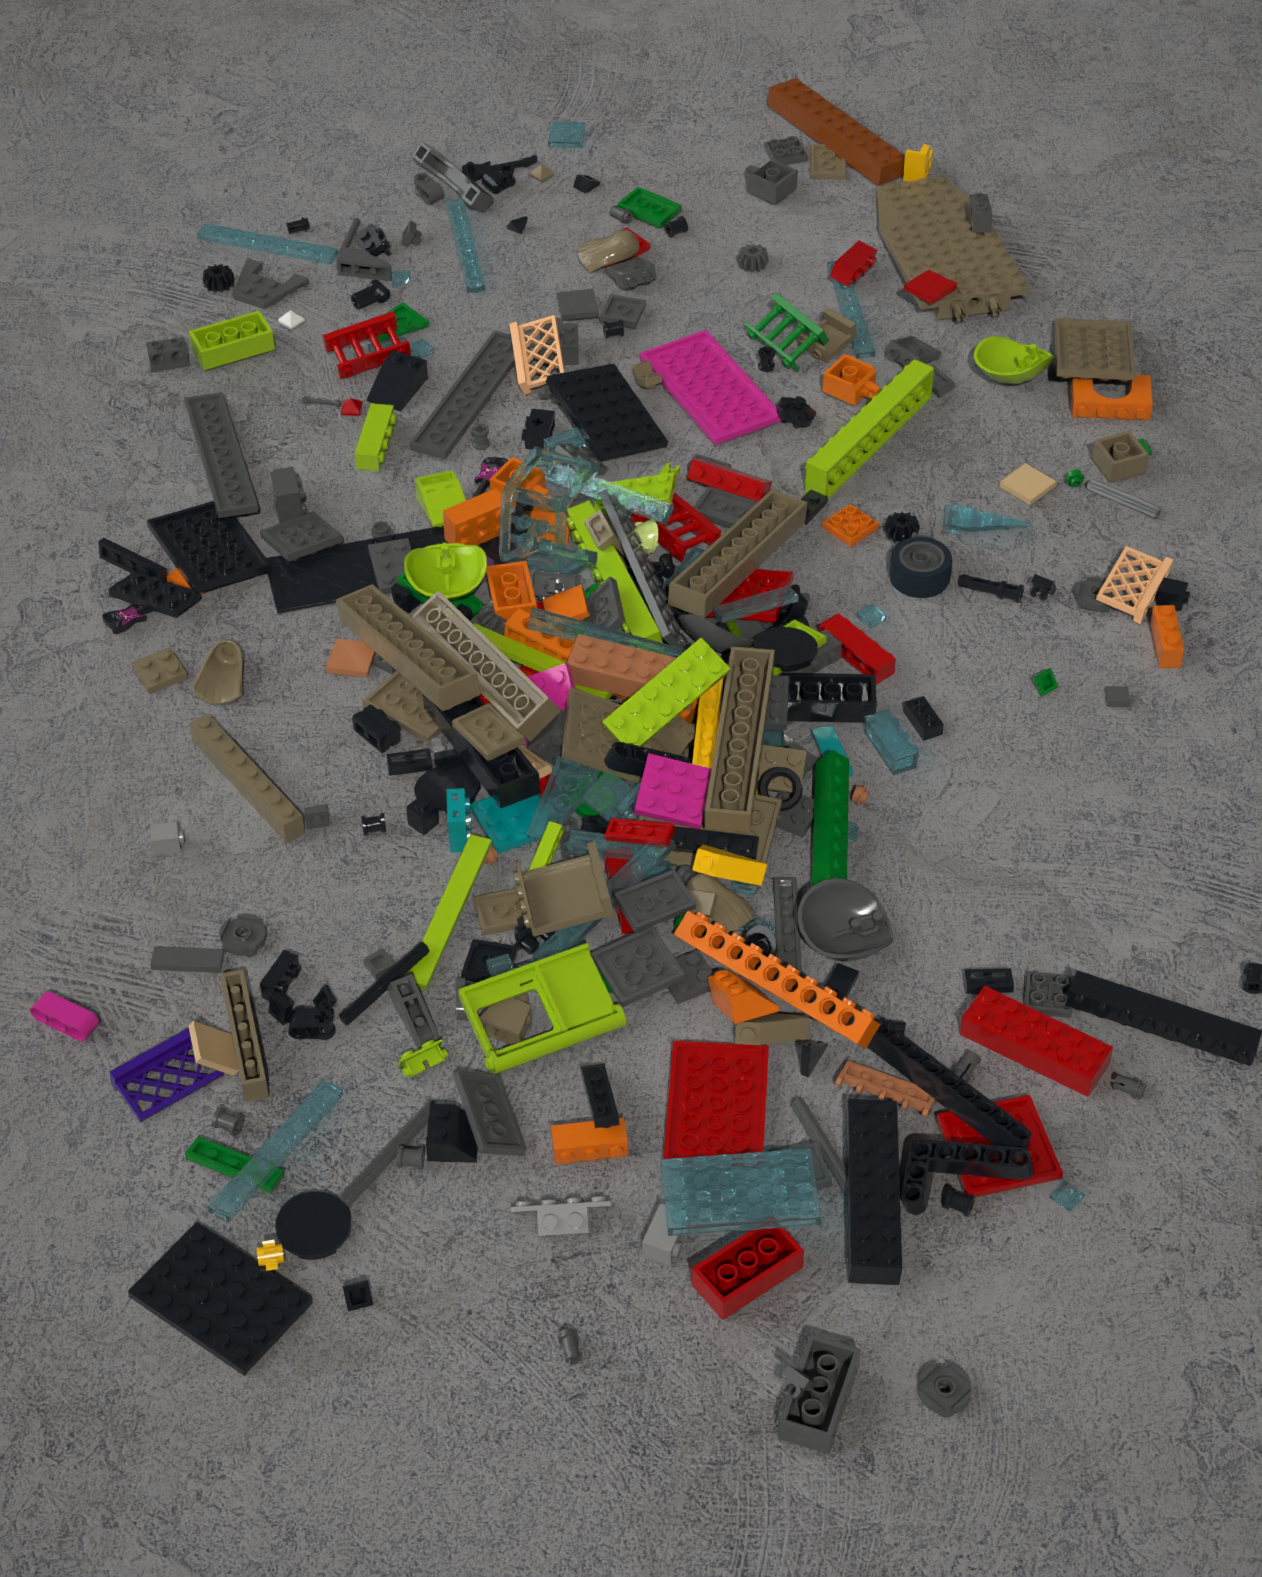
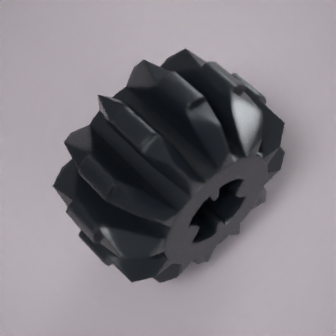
(218, 278)
(901, 526)

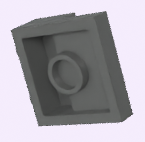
(632, 272)
(910, 348)

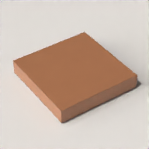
(350, 658)

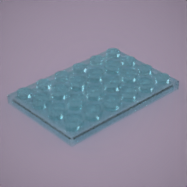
(740, 1192)

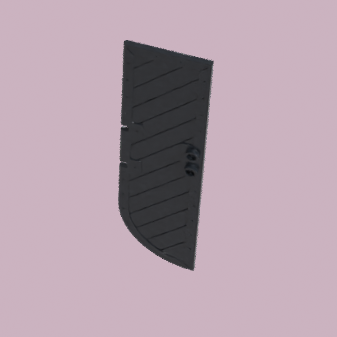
(343, 569)

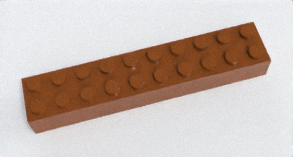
(837, 131)

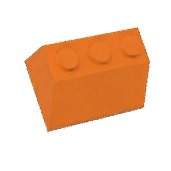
(510, 588)
(738, 997)

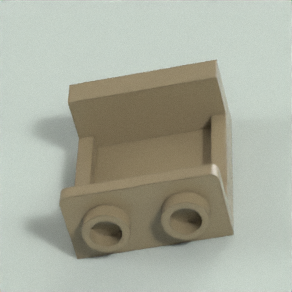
(839, 332)
(605, 534)

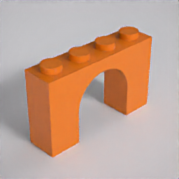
(1134, 406)

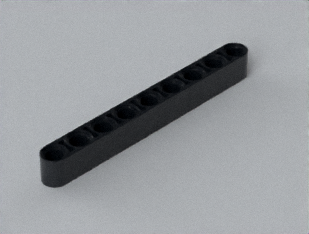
(948, 1088)

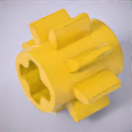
(270, 1255)

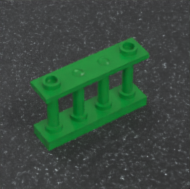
(792, 315)

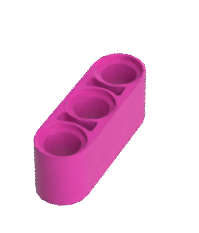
(64, 1016)

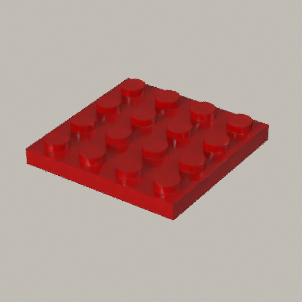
(757, 583)
(1043, 1156)

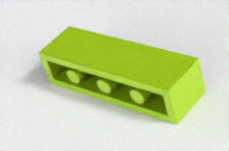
(375, 437)

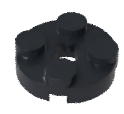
(796, 411)

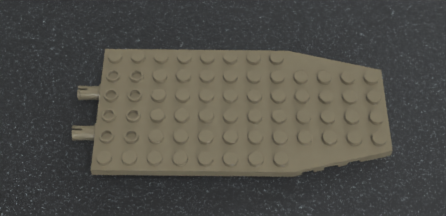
(931, 230)

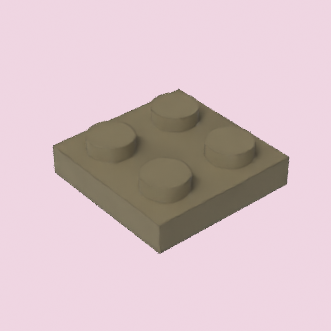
(159, 670)
(782, 757)

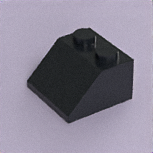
(450, 1135)

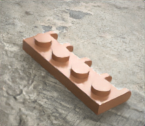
(885, 1087)

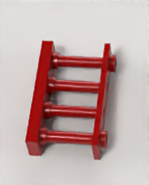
(361, 331)
(692, 521)

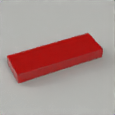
(639, 832)

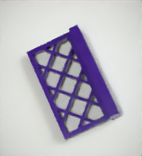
(151, 1061)

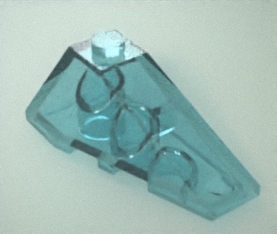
(967, 519)
(561, 795)

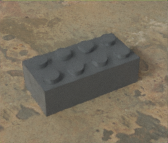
(817, 1414)

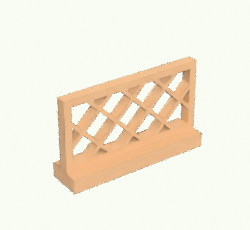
(521, 352)
(1148, 588)

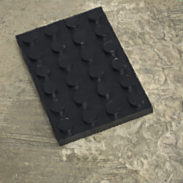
(606, 411)
(208, 548)
(220, 1298)

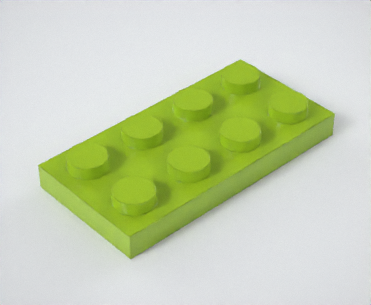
(655, 486)

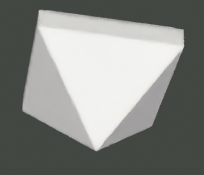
(291, 319)

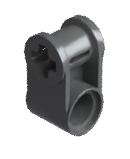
(428, 188)

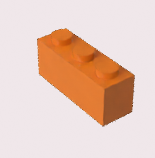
(1167, 636)
(586, 1143)

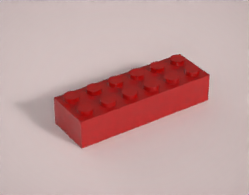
(1036, 1041)

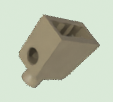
(508, 1019)

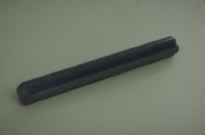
(382, 983)

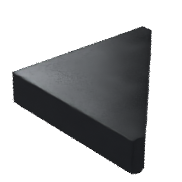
(810, 1056)

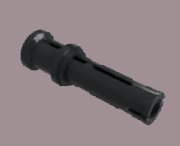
(1001, 589)

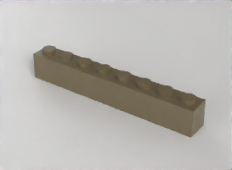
(247, 778)

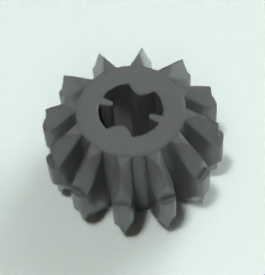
(752, 258)
(490, 620)

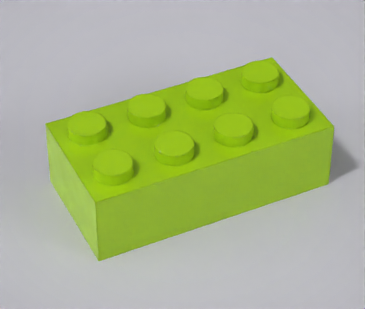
(231, 340)

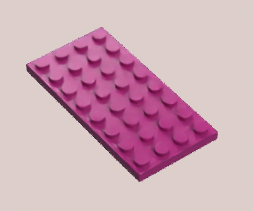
(711, 387)

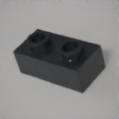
(923, 718)
(280, 975)

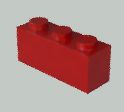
(854, 263)

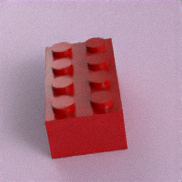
(746, 1269)

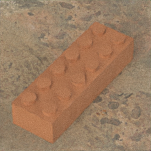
(614, 666)

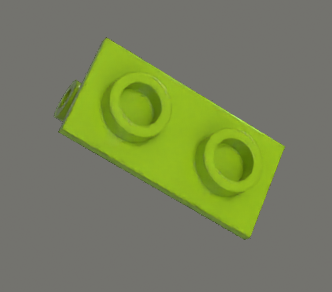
(413, 1061)

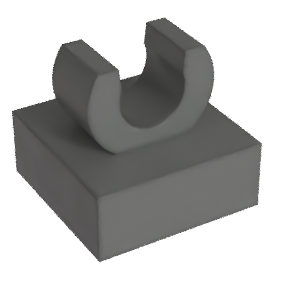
(410, 234)
(799, 1379)

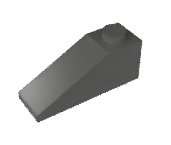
(361, 264)
(412, 1010)

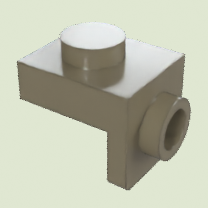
(645, 376)

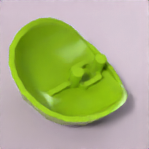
(1009, 360)
(446, 568)

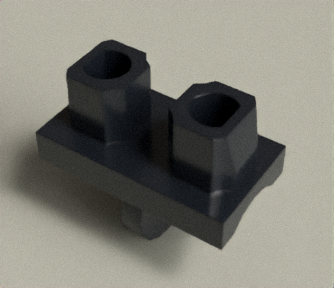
(525, 938)

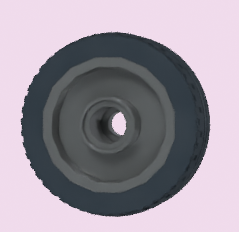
(920, 567)

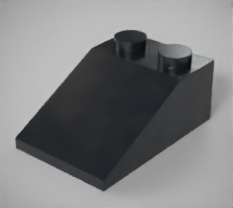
(398, 380)

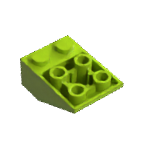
(438, 493)

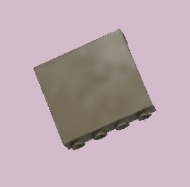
(564, 893)

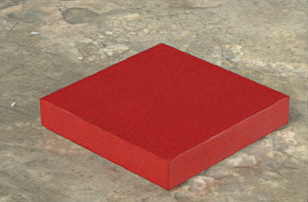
(930, 286)

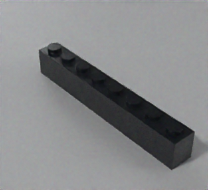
(1164, 1018)

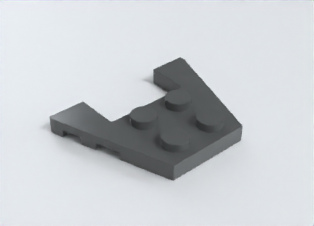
(262, 291)

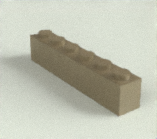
(244, 1036)

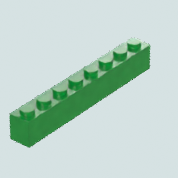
(830, 818)

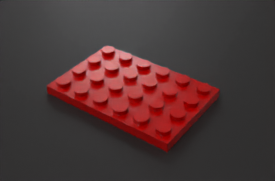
(716, 1099)

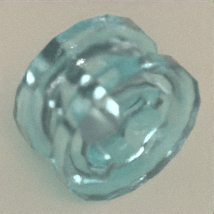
(853, 830)

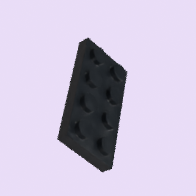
(154, 593)

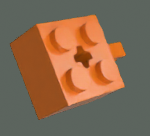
(850, 380)
(534, 481)

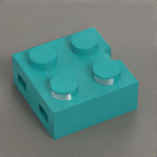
(458, 819)

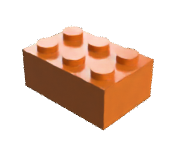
(474, 519)

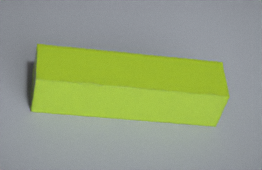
(548, 845)

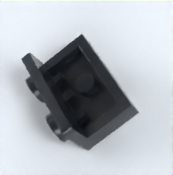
(373, 240)

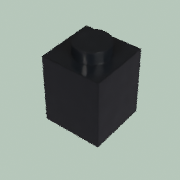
(1173, 593)
(422, 815)

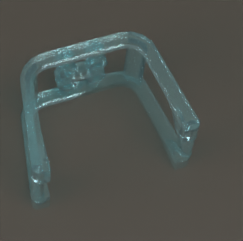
(529, 542)

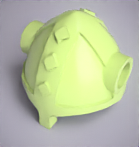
(649, 534)

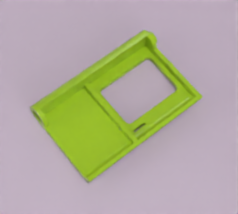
(570, 995)

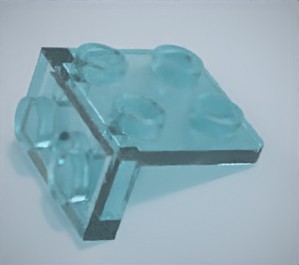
(611, 797)

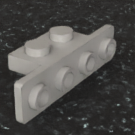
(562, 1218)

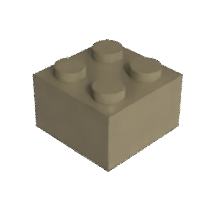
(1120, 456)

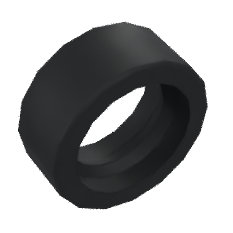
(786, 772)

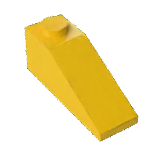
(729, 865)

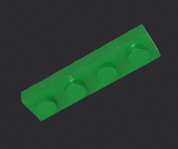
(226, 1161)

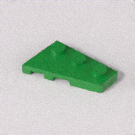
(407, 321)

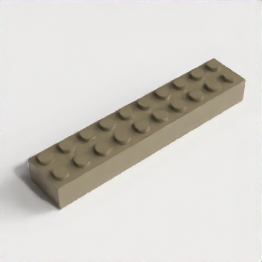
(737, 553)
(408, 647)
(498, 677)
(740, 740)

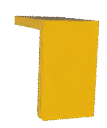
(917, 163)

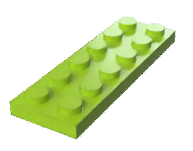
(667, 695)

